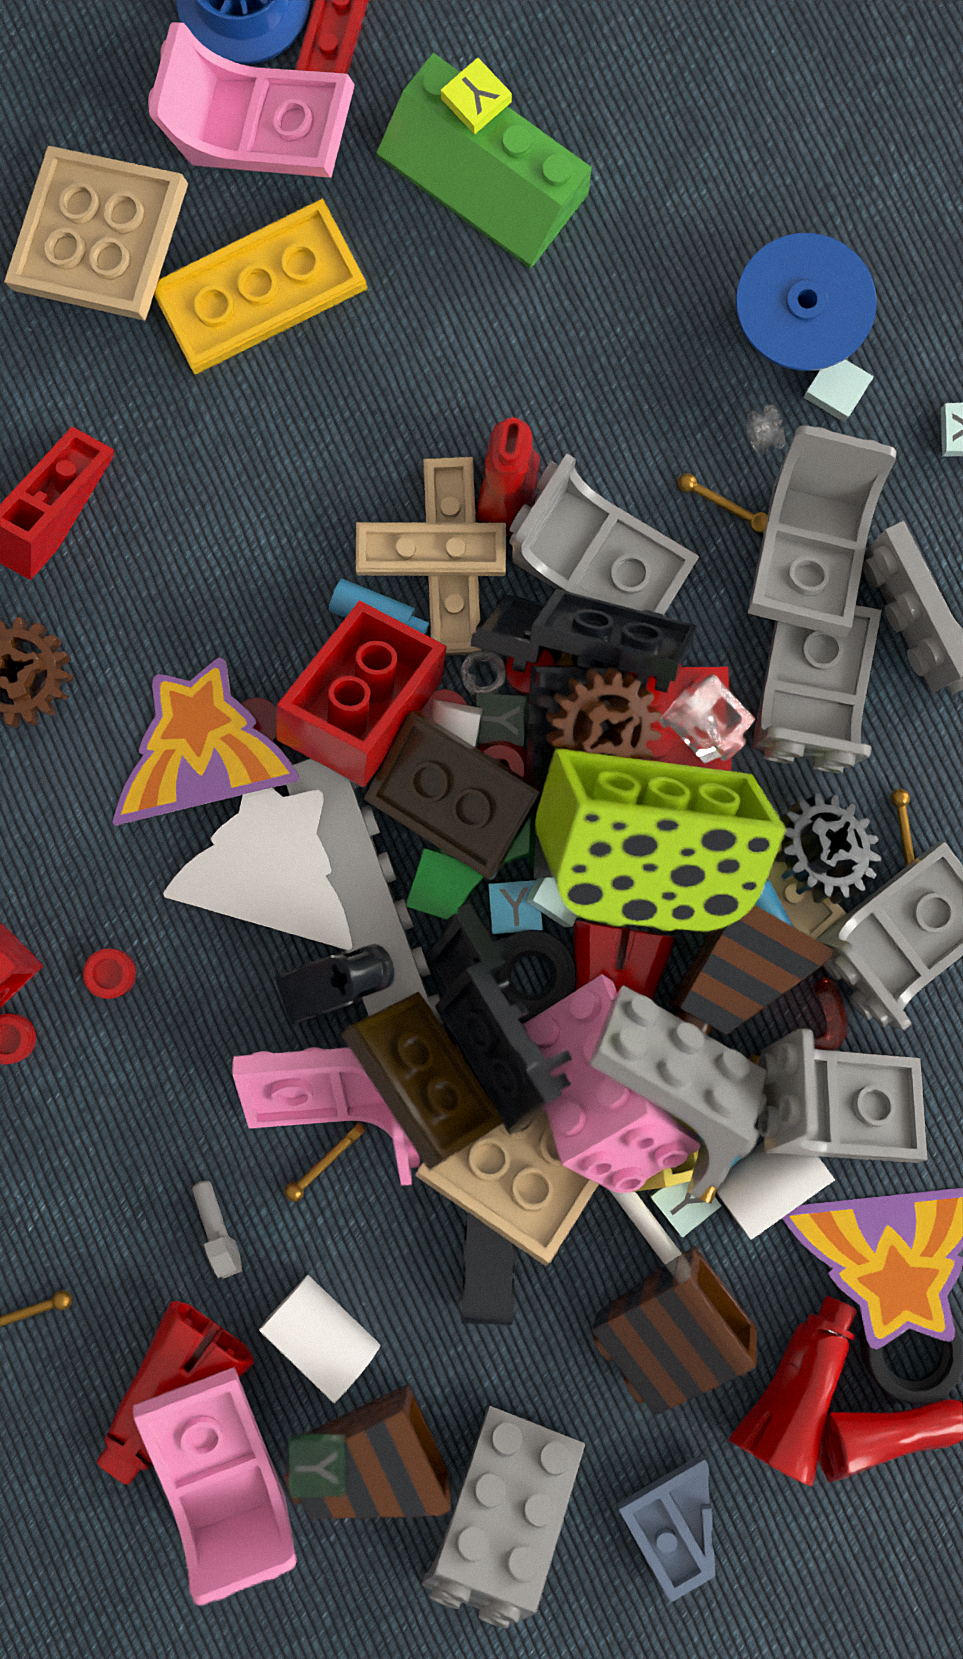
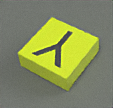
(476, 95)

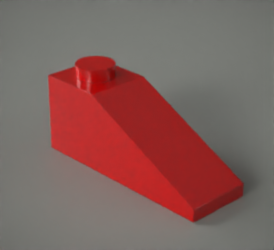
(49, 501)

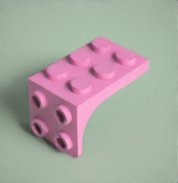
(247, 114)
(316, 1088)
(597, 1121)
(218, 1485)

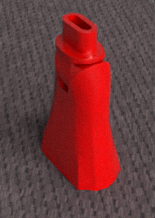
(509, 473)
(621, 955)
(181, 1352)
(792, 1412)
(866, 1440)

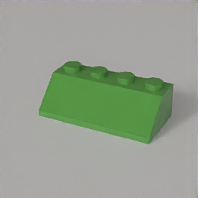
(501, 181)

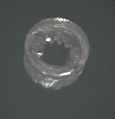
(764, 429)
(497, 666)

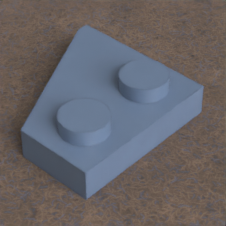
(675, 1527)

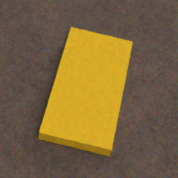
(259, 286)

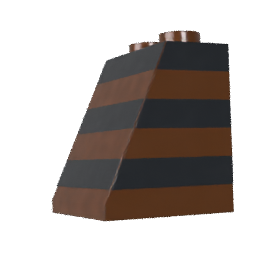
(744, 971)
(676, 1334)
(389, 1463)

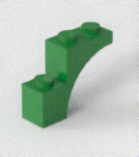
(445, 882)

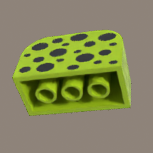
(655, 840)

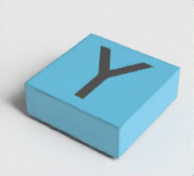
(510, 910)

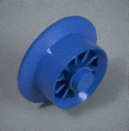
(245, 28)
(806, 301)

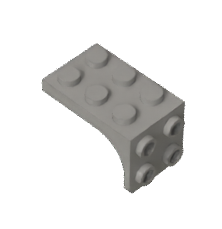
(819, 530)
(594, 547)
(916, 608)
(817, 694)
(900, 936)
(686, 1076)
(841, 1103)
(505, 1519)

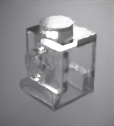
(709, 719)

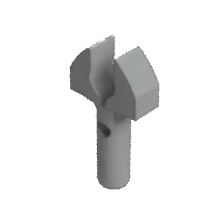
(221, 1248)

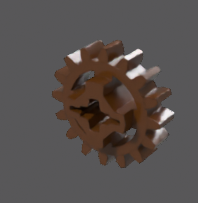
(36, 669)
(625, 717)

